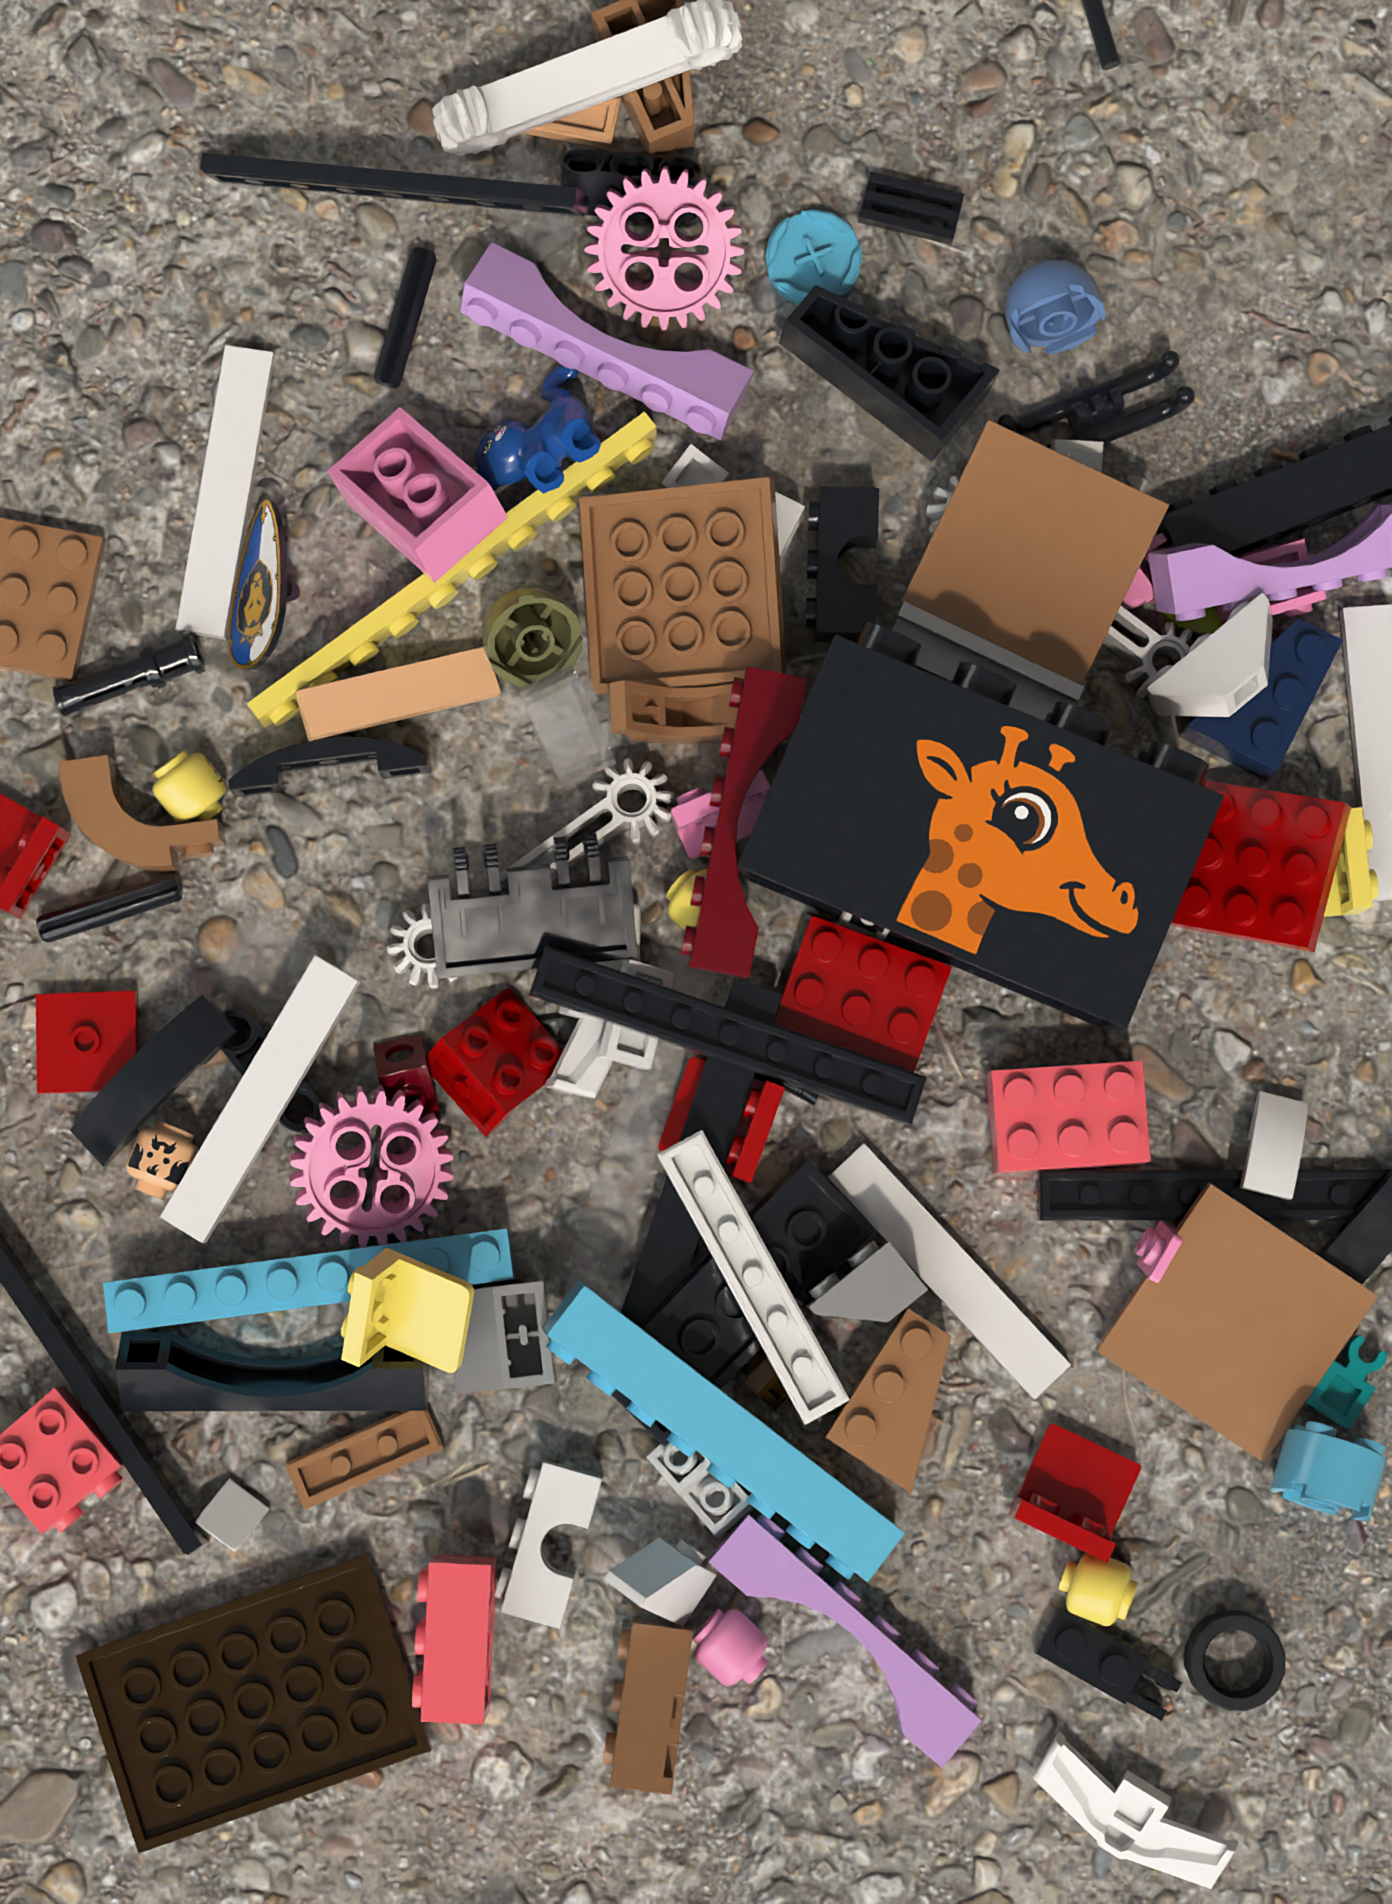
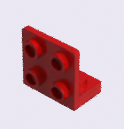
(26, 854)
(494, 1060)
(752, 1127)
(1075, 1491)

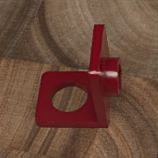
(408, 1075)

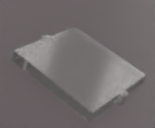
(261, 963)

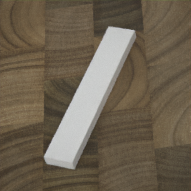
(225, 492)
(1369, 690)
(260, 1099)
(949, 1271)
(753, 1277)

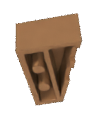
(663, 109)
(894, 1400)
(648, 1705)

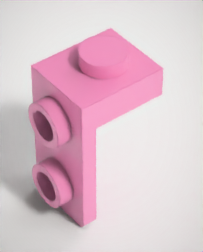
(1157, 1250)

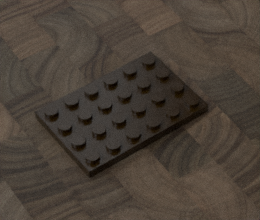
(253, 1703)

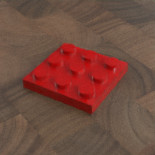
(1265, 867)
(862, 994)

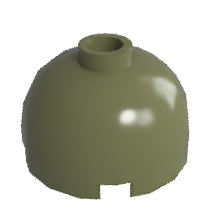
(531, 635)

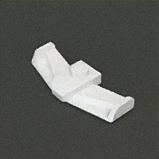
(579, 1066)
(1130, 1818)

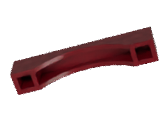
(766, 716)

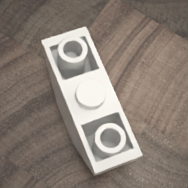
(1220, 667)

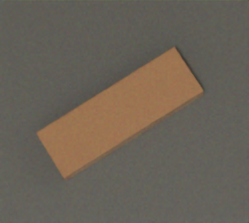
(363, 1456)

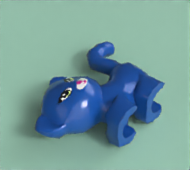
(536, 452)

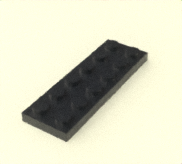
(808, 1235)

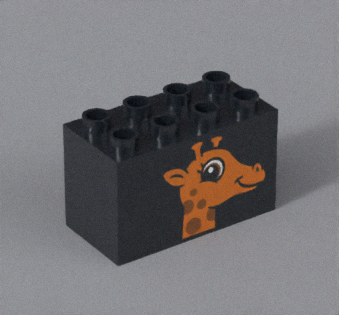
(982, 828)

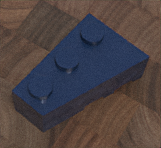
(1266, 725)

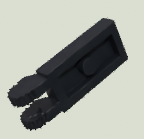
(1101, 1661)

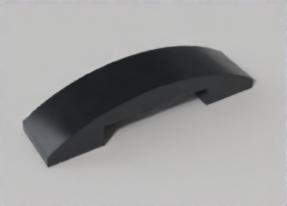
(266, 773)
(152, 1077)

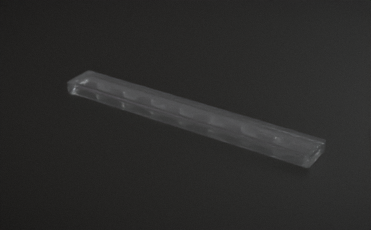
(631, 1153)

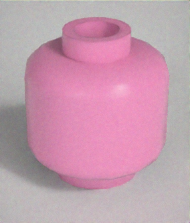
(731, 1647)

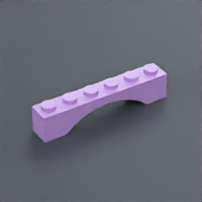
(689, 386)
(1205, 576)
(927, 1710)

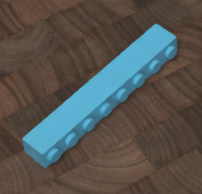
(291, 1281)
(722, 1431)

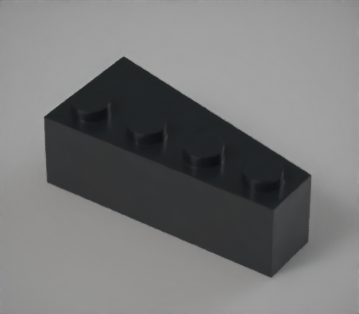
(887, 369)

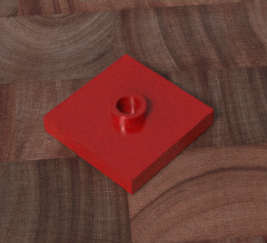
(84, 1039)

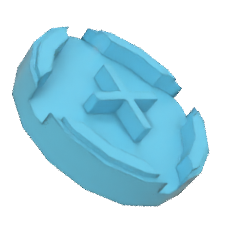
(812, 252)

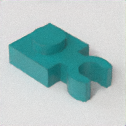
(1343, 1389)

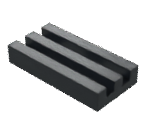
(916, 191)

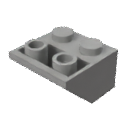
(872, 1290)
(507, 1340)

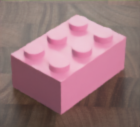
(417, 494)

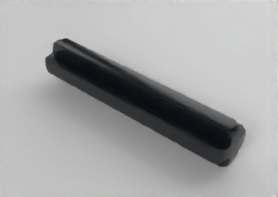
(405, 317)
(109, 908)

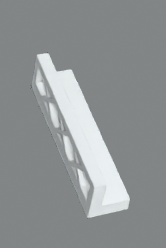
(948, 645)

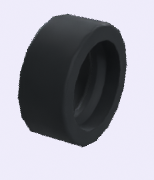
(1271, 1674)

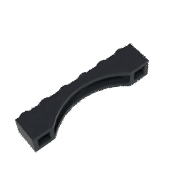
(177, 1375)

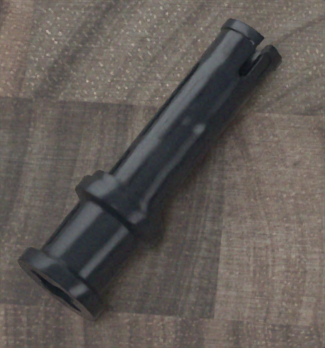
(151, 668)

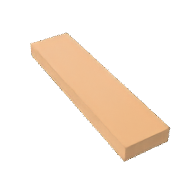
(397, 693)

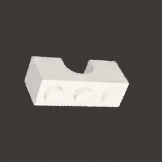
(534, 1586)

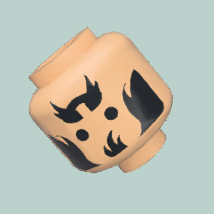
(161, 1159)

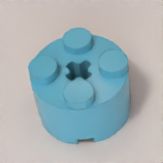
(1329, 1471)

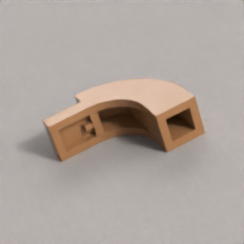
(670, 713)
(96, 806)

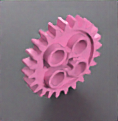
(664, 202)
(326, 1164)

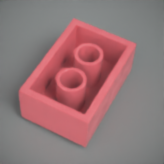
(1068, 1117)
(455, 1639)

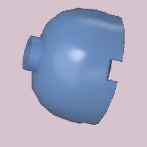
(1053, 306)

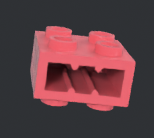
(56, 1461)

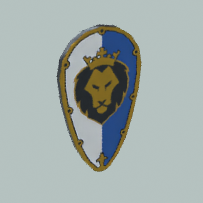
(260, 591)

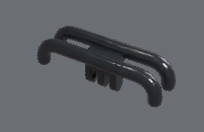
(1097, 410)

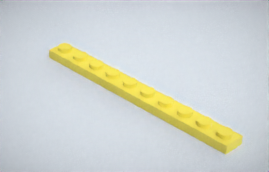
(399, 612)

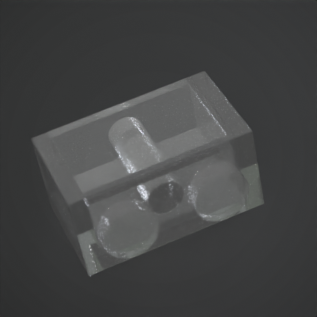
(568, 726)

